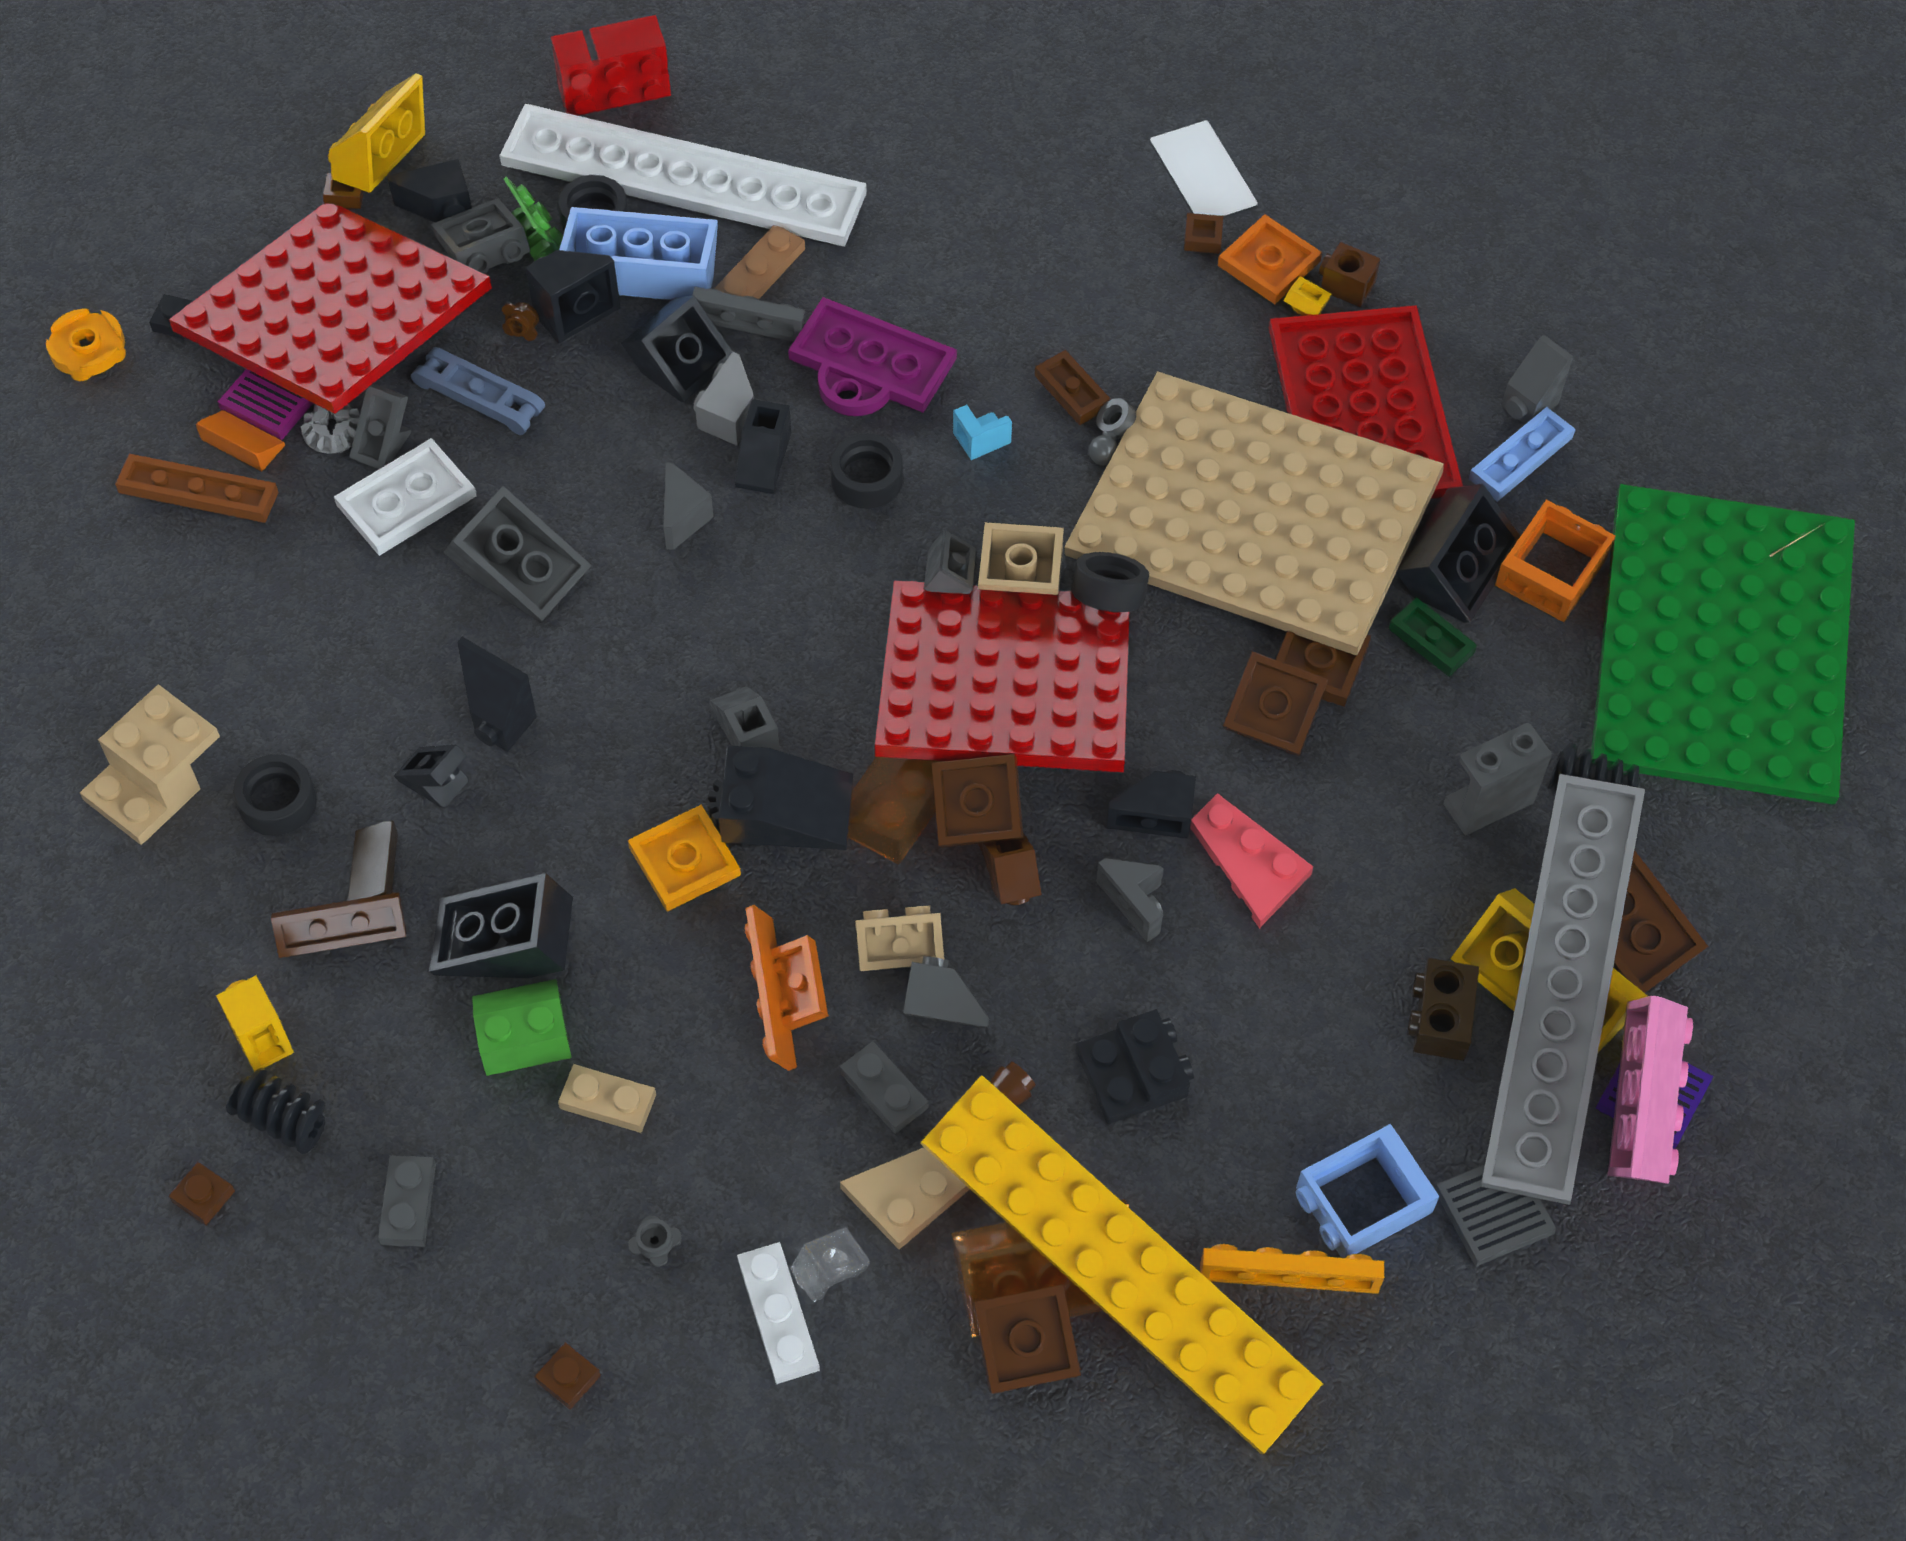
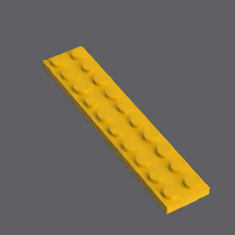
(1122, 1264)

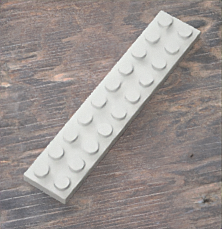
(686, 174)

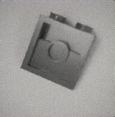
(483, 236)

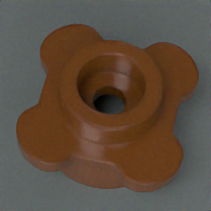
(520, 320)

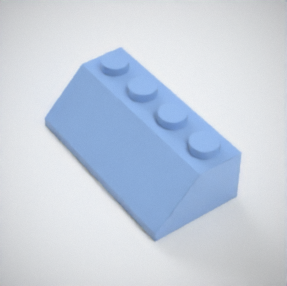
(650, 251)

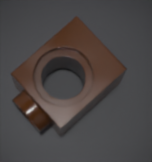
(1349, 273)

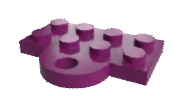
(869, 359)

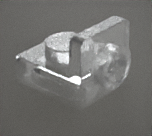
(828, 1262)

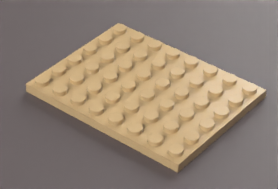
(1258, 511)

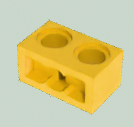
(255, 1023)

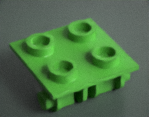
(535, 221)

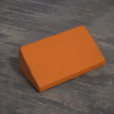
(239, 439)

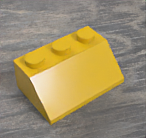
(380, 137)

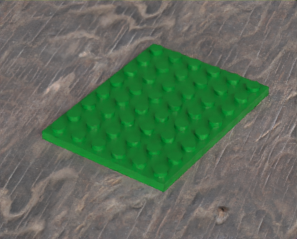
(1719, 653)

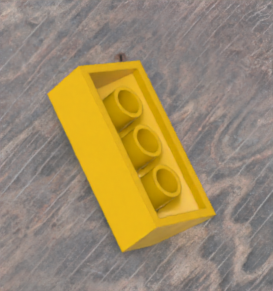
(1499, 950)

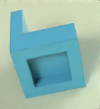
(980, 434)

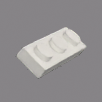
(778, 1313)

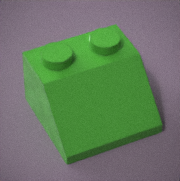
(520, 1027)

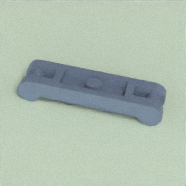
(478, 389)

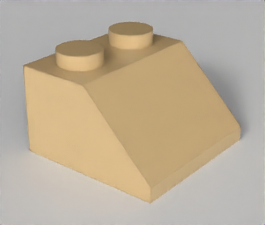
(1021, 558)

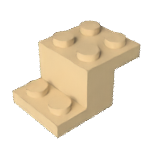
(149, 764)

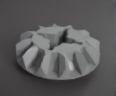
(318, 436)

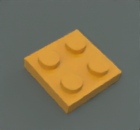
(684, 858)

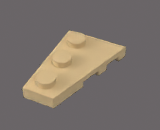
(904, 1194)

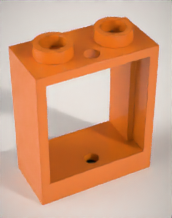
(1540, 587)

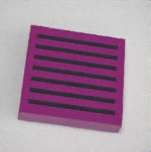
(264, 404)

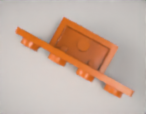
(787, 985)

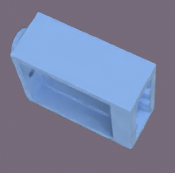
(1401, 1169)

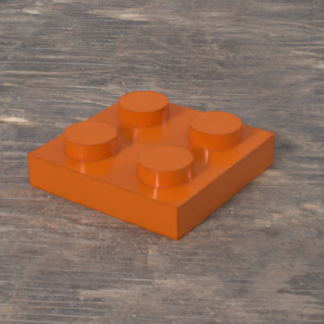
(1269, 258)

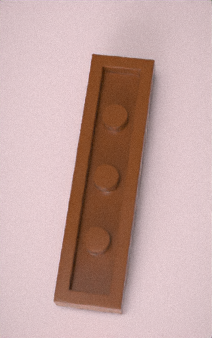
(197, 488)

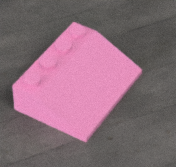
(1649, 1090)

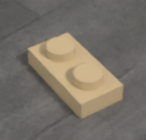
(607, 1098)

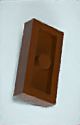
(1071, 386)

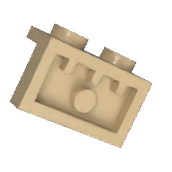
(900, 940)

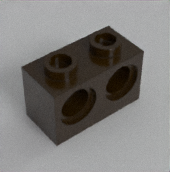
(1451, 1010)

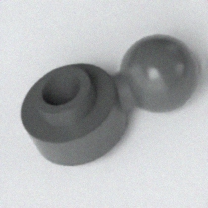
(1113, 421)

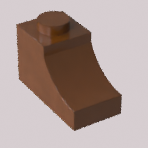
(1012, 870)

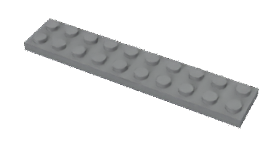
(1563, 990)

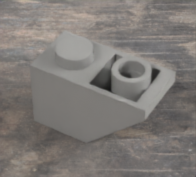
(725, 402)

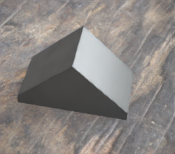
(685, 506)

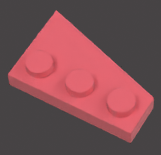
(1254, 860)

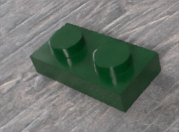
(1432, 637)

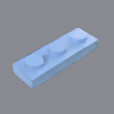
(1522, 453)

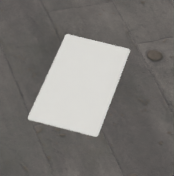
(1203, 170)

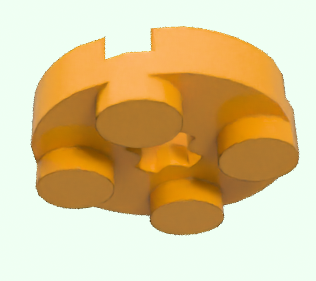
(88, 360)

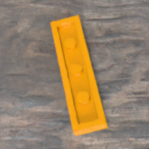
(1309, 1270)

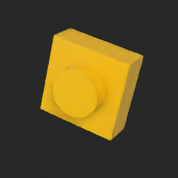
(1307, 297)

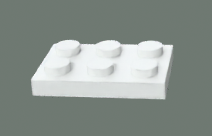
(405, 496)

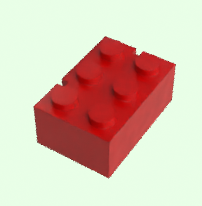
(628, 67)

